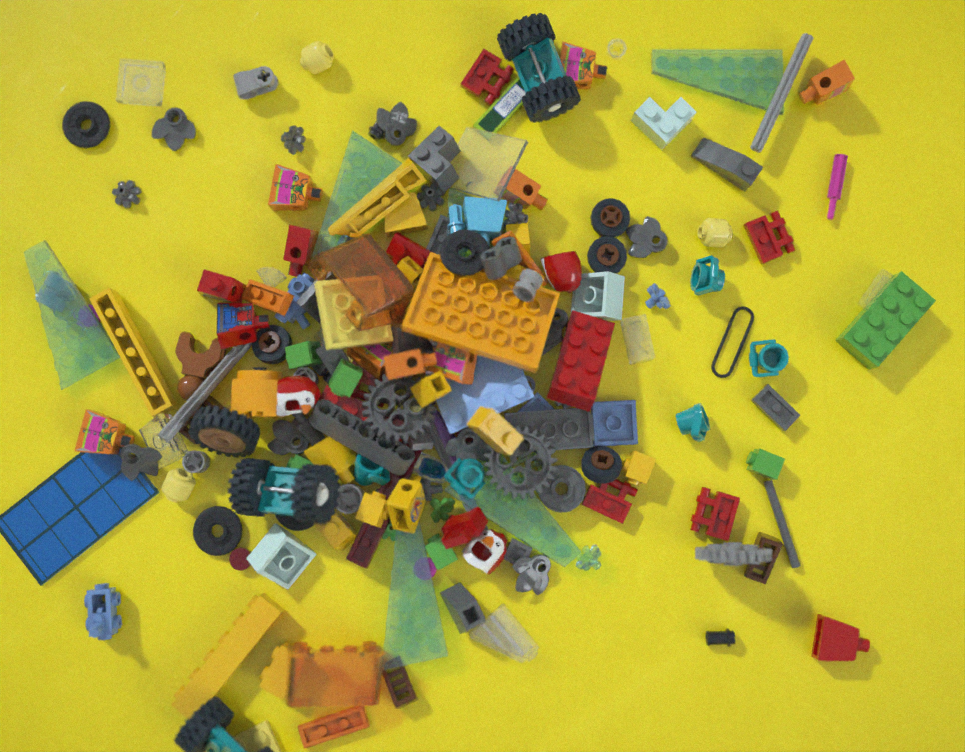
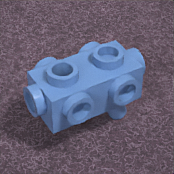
(295, 312)
(102, 616)

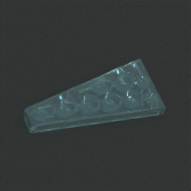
(737, 74)
(359, 173)
(70, 325)
(413, 614)

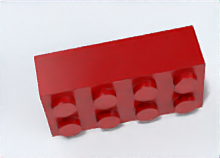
(581, 361)

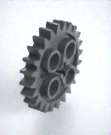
(385, 393)
(531, 479)

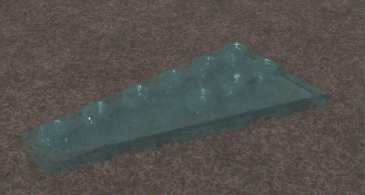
(522, 518)

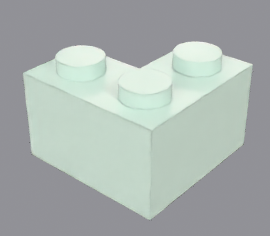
(661, 125)

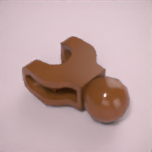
(195, 366)

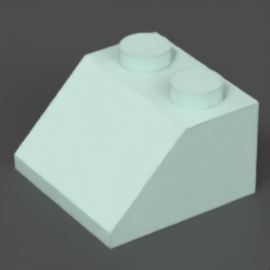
(600, 295)
(281, 556)

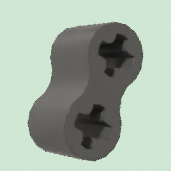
(501, 258)

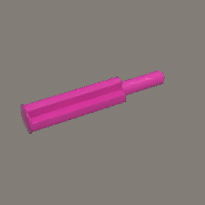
(836, 182)

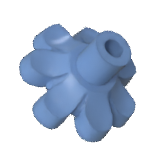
(657, 297)

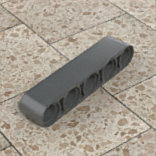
(357, 436)

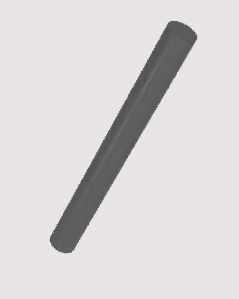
(782, 525)

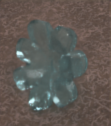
(589, 558)

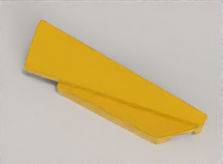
(378, 201)

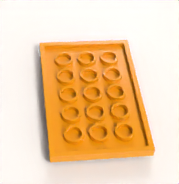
(480, 315)

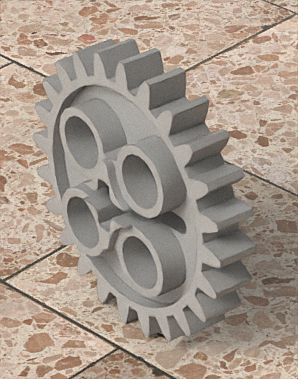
(733, 554)

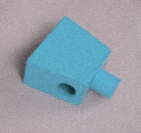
(484, 216)

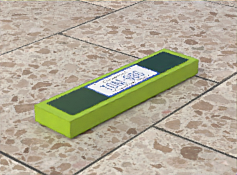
(502, 109)

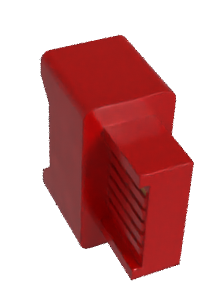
(463, 527)

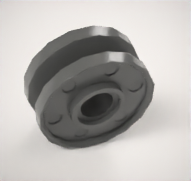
(573, 495)

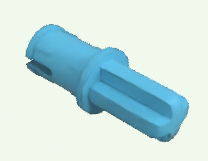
(456, 218)

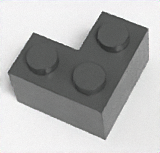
(434, 156)

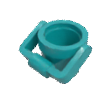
(707, 278)
(771, 358)
(694, 422)
(368, 472)
(468, 474)

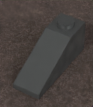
(727, 163)

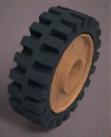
(224, 431)

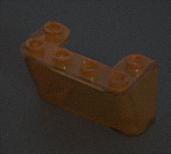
(370, 277)
(334, 675)

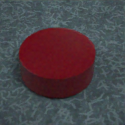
(238, 558)

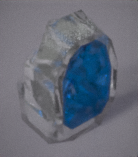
(430, 468)

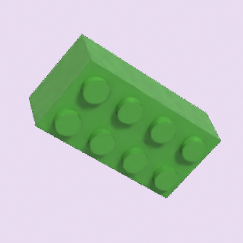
(885, 320)

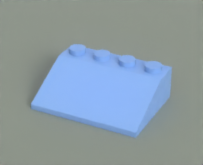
(493, 387)

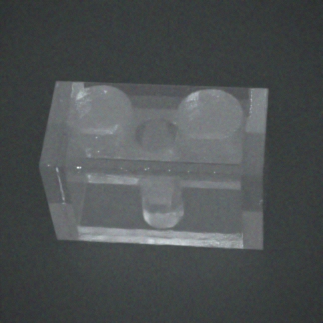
(637, 339)

